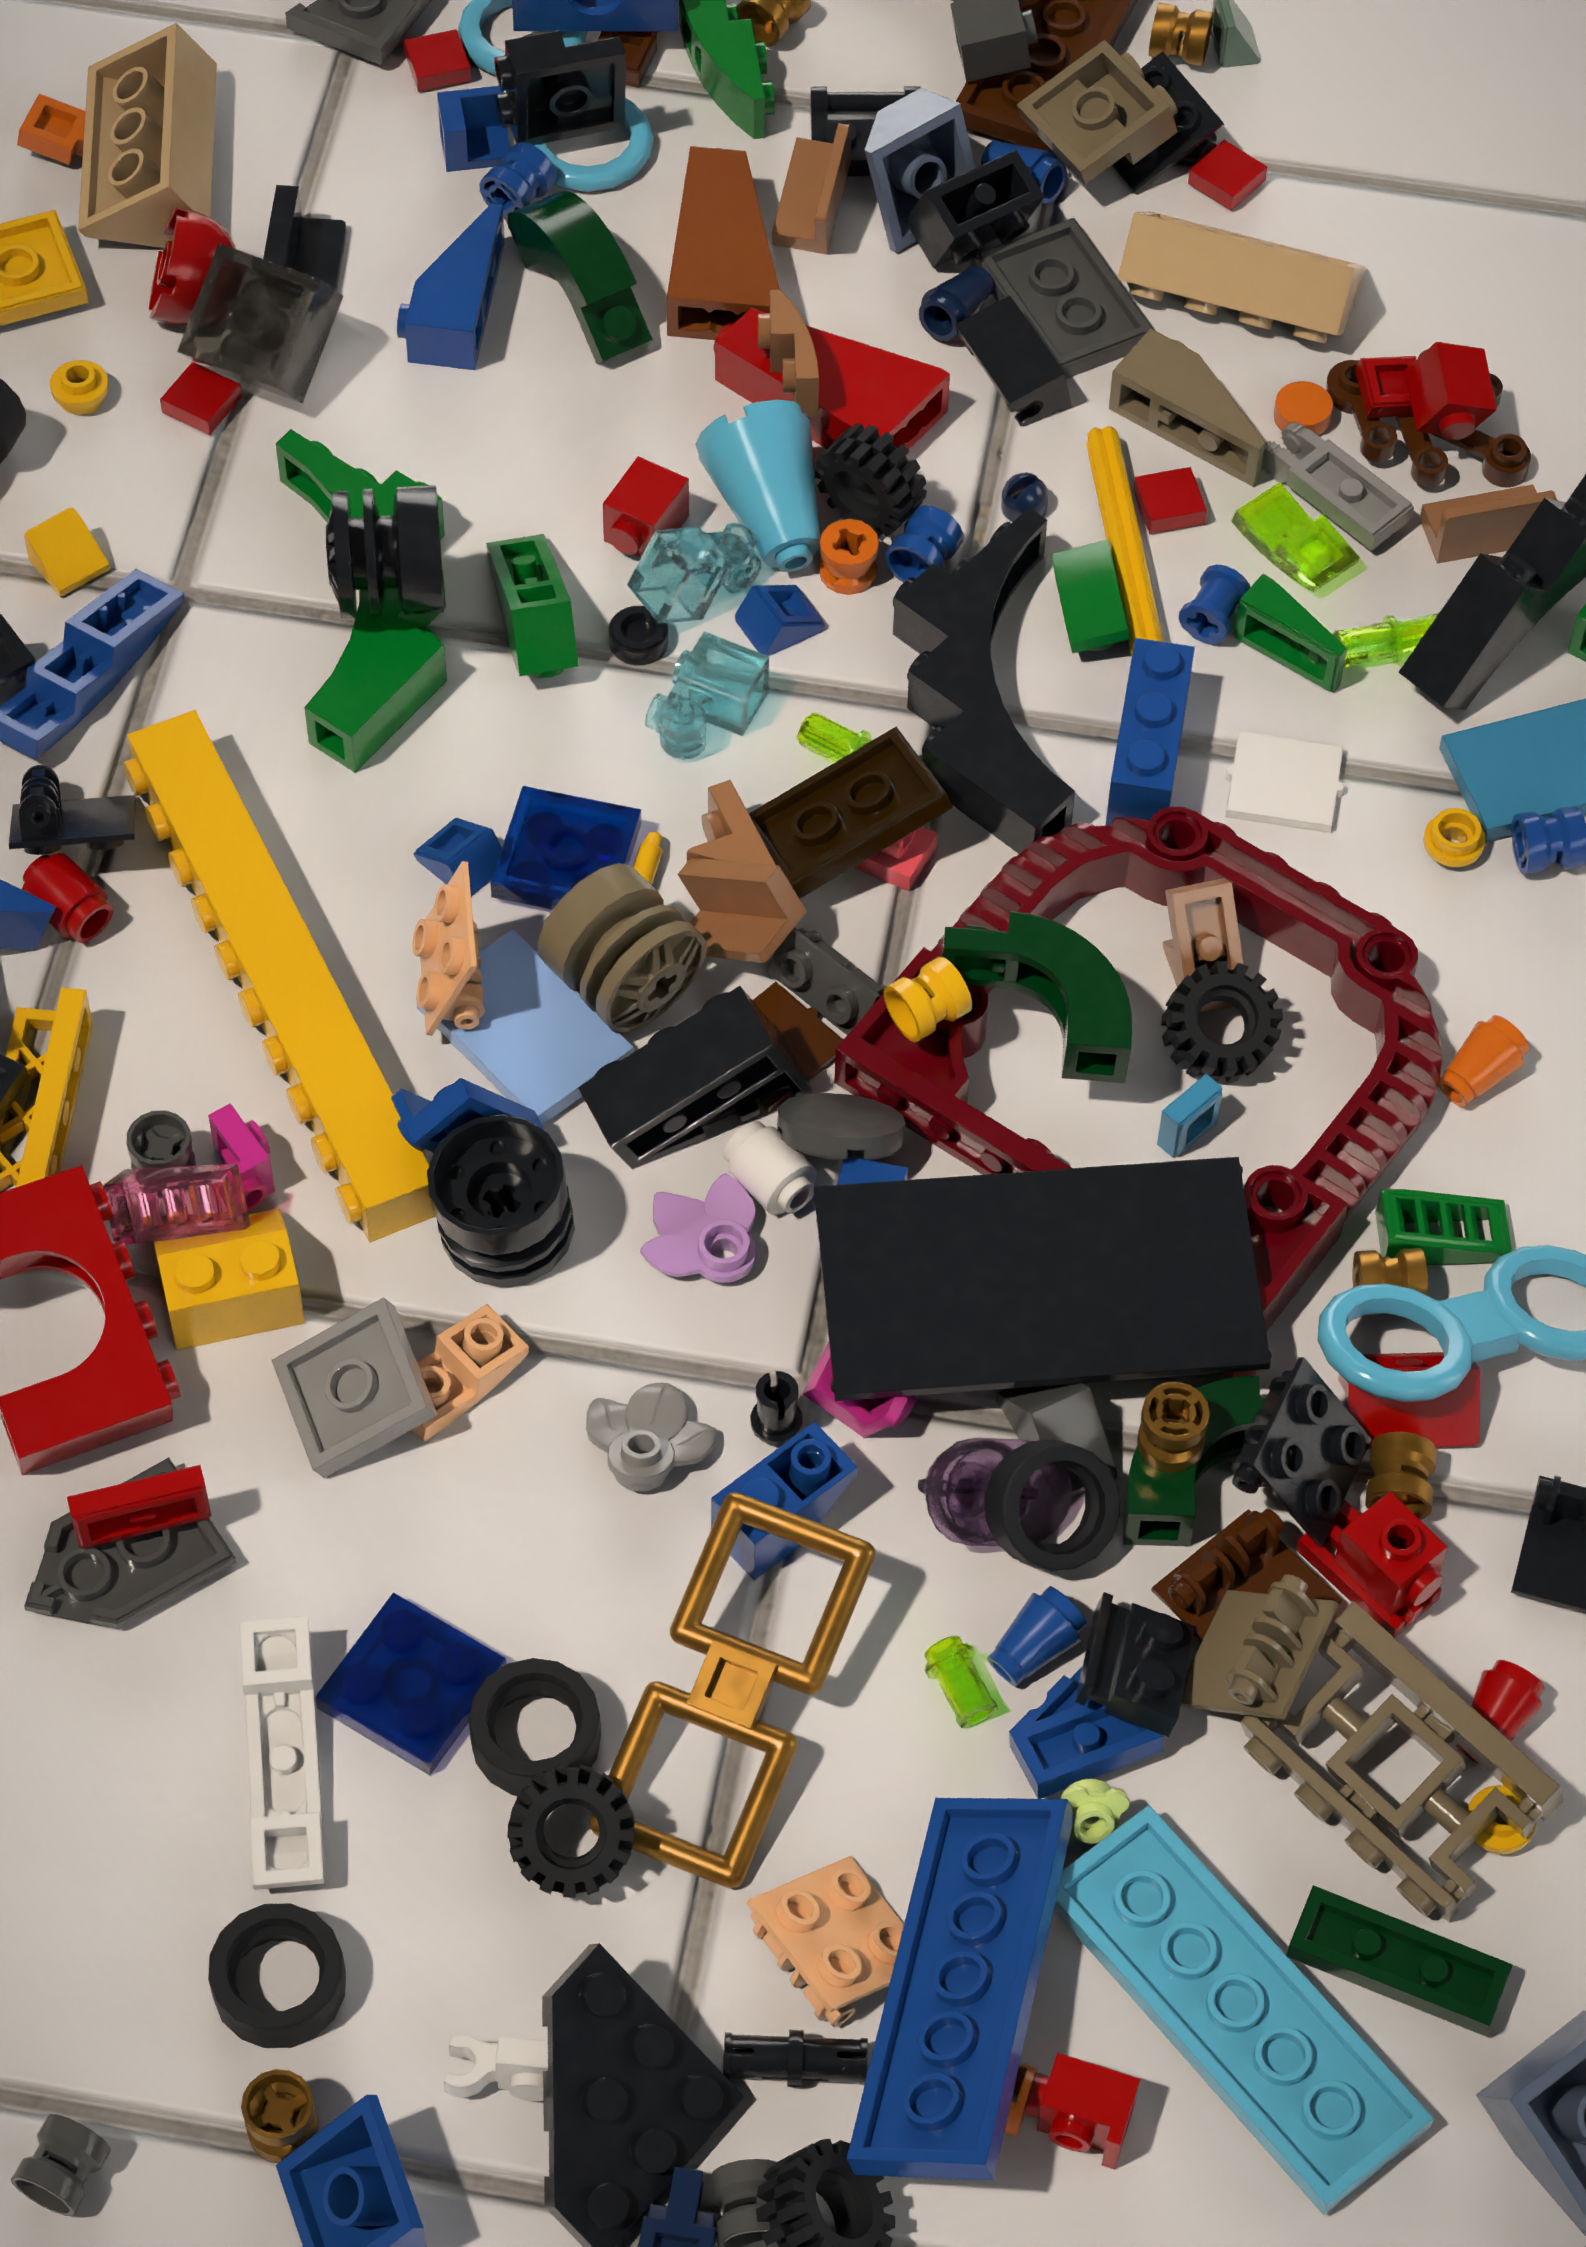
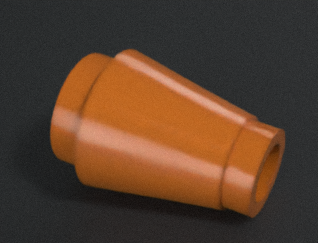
(1485, 1058)

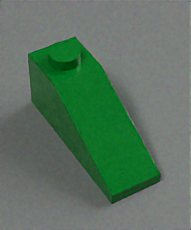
(533, 606)

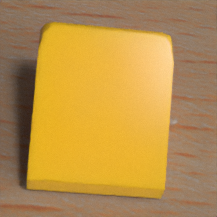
(65, 552)

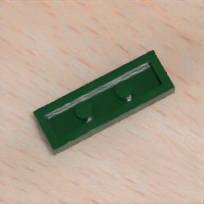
(1399, 1960)

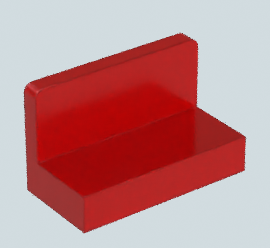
(1444, 1420)

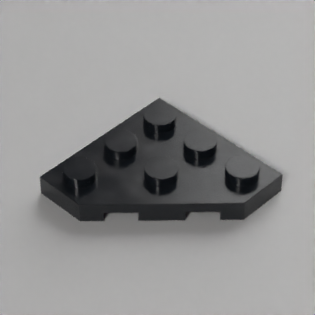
(619, 2099)

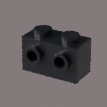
(975, 209)

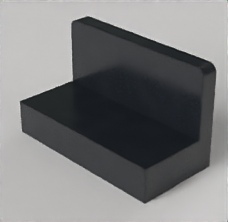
(304, 243)

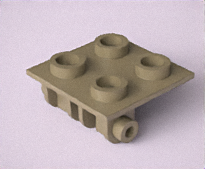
(1258, 1650)

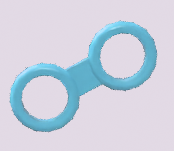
(568, 175)
(1466, 1326)

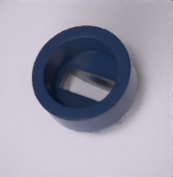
(1032, 494)

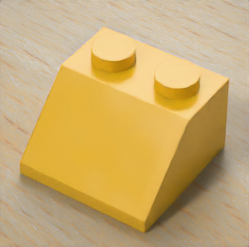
(230, 1282)

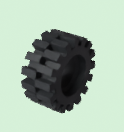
(870, 479)
(1246, 996)
(564, 1873)
(851, 2198)

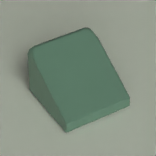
(1233, 35)

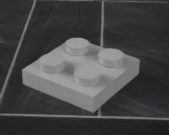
(354, 1387)

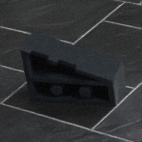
(692, 1077)

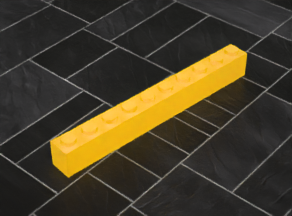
(281, 976)

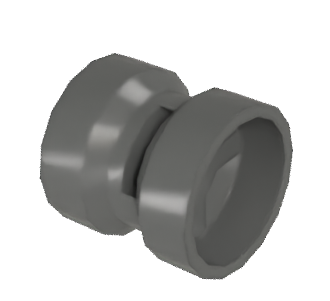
(160, 1141)
(60, 2165)
(736, 2189)

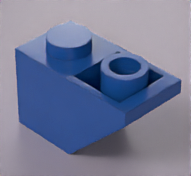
(799, 1477)

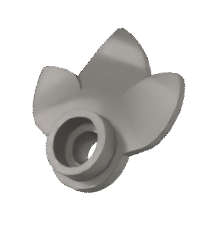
(647, 1435)

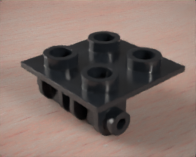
(1194, 122)
(45, 822)
(1302, 1450)
(1554, 1546)

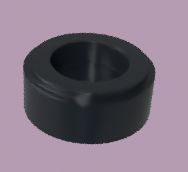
(637, 636)

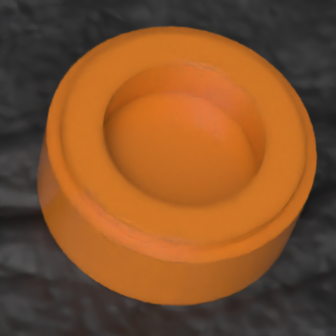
(1305, 404)

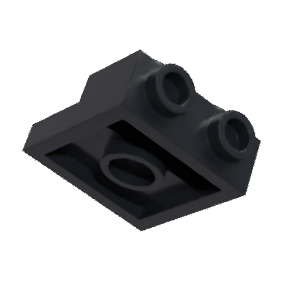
(560, 89)

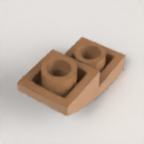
(790, 351)

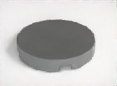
(834, 1123)

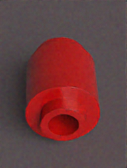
(78, 899)

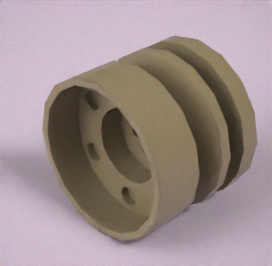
(621, 947)

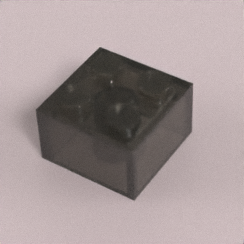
(260, 323)

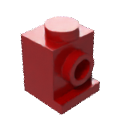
(1084, 2106)

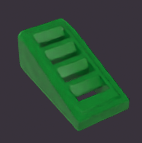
(1289, 634)
(1421, 1207)

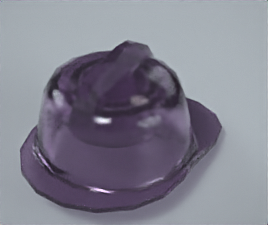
(958, 1486)

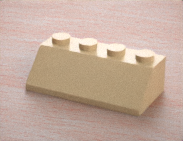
(147, 138)
(1239, 273)

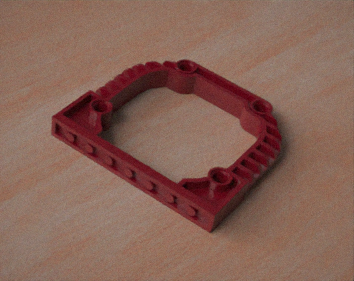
(1271, 899)

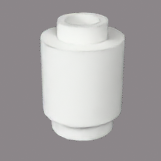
(770, 1168)

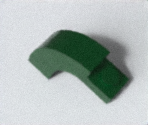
(588, 265)
(1064, 976)
(1163, 1504)

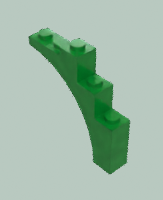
(390, 658)

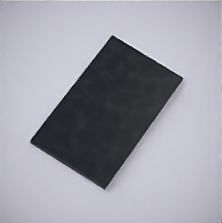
(1039, 1278)

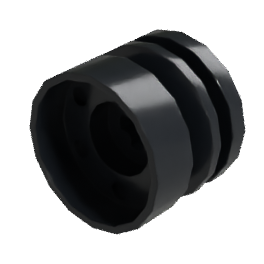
(386, 551)
(501, 1200)

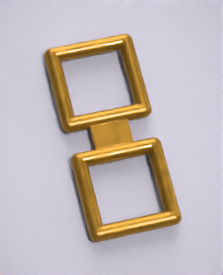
(738, 1682)

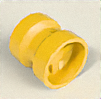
(928, 999)

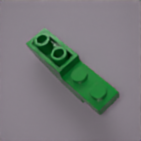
(728, 61)

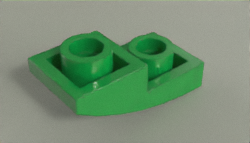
(1090, 597)

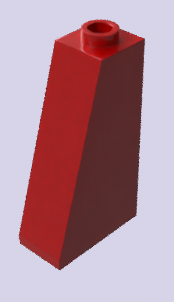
(854, 383)

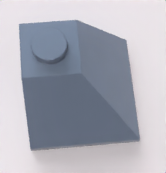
(912, 150)

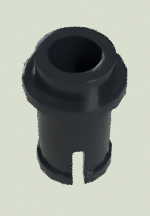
(776, 1414)

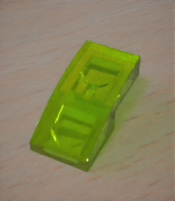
(1293, 542)

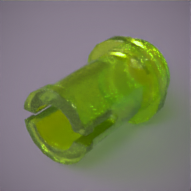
(960, 1681)

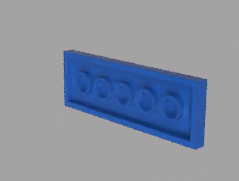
(962, 1990)

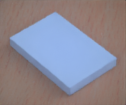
(535, 1031)

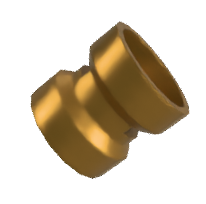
(772, 17)
(1169, 29)
(1404, 1270)
(1174, 1442)
(1403, 1466)
(274, 2101)

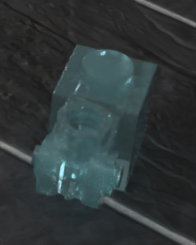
(687, 566)
(712, 685)

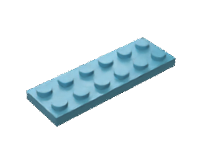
(1238, 2010)

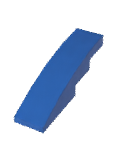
(89, 662)

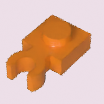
(53, 129)

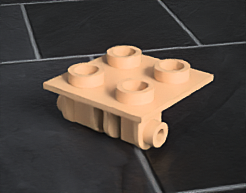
(450, 958)
(834, 1935)

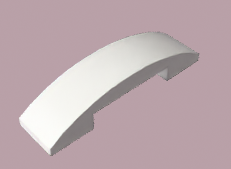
(282, 1752)

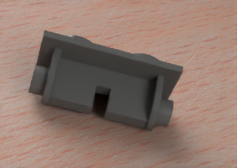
(822, 980)

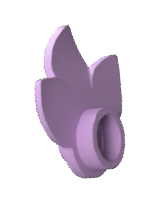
(698, 1229)

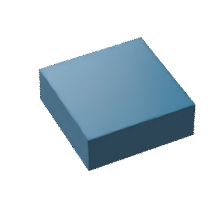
(1189, 1116)

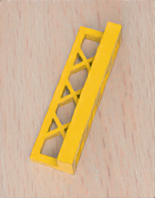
(60, 1079)

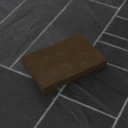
(849, 811)

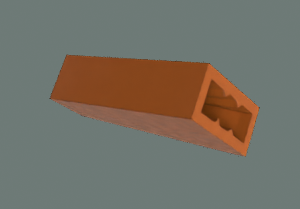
(719, 248)

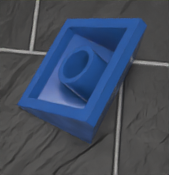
(351, 2185)

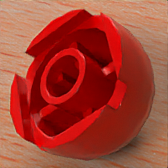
(184, 264)

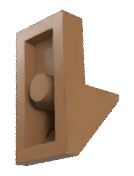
(729, 830)
(1202, 930)

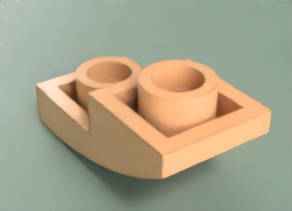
(467, 1366)

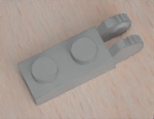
(1337, 485)

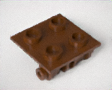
(1239, 1558)

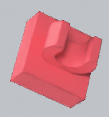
(902, 860)

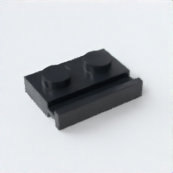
(1136, 1664)

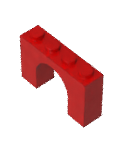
(120, 1385)

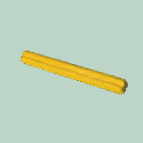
(1123, 534)

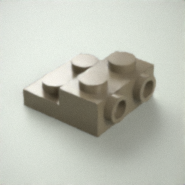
(1100, 112)

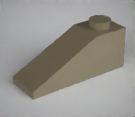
(1183, 402)

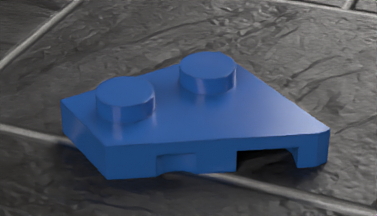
(1075, 1741)

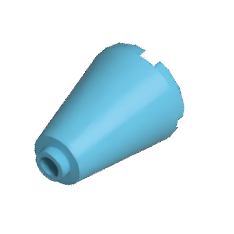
(767, 478)

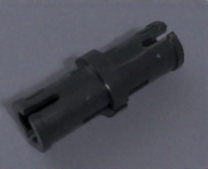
(795, 2058)

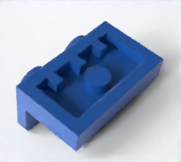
(429, 1122)

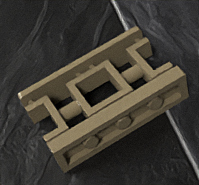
(1434, 1725)

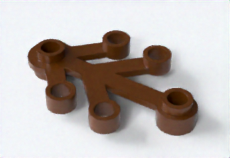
(1504, 457)

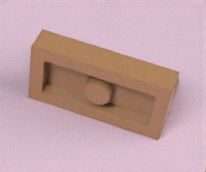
(813, 193)
(1479, 522)
(741, 907)

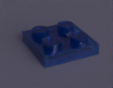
(558, 843)
(409, 1683)

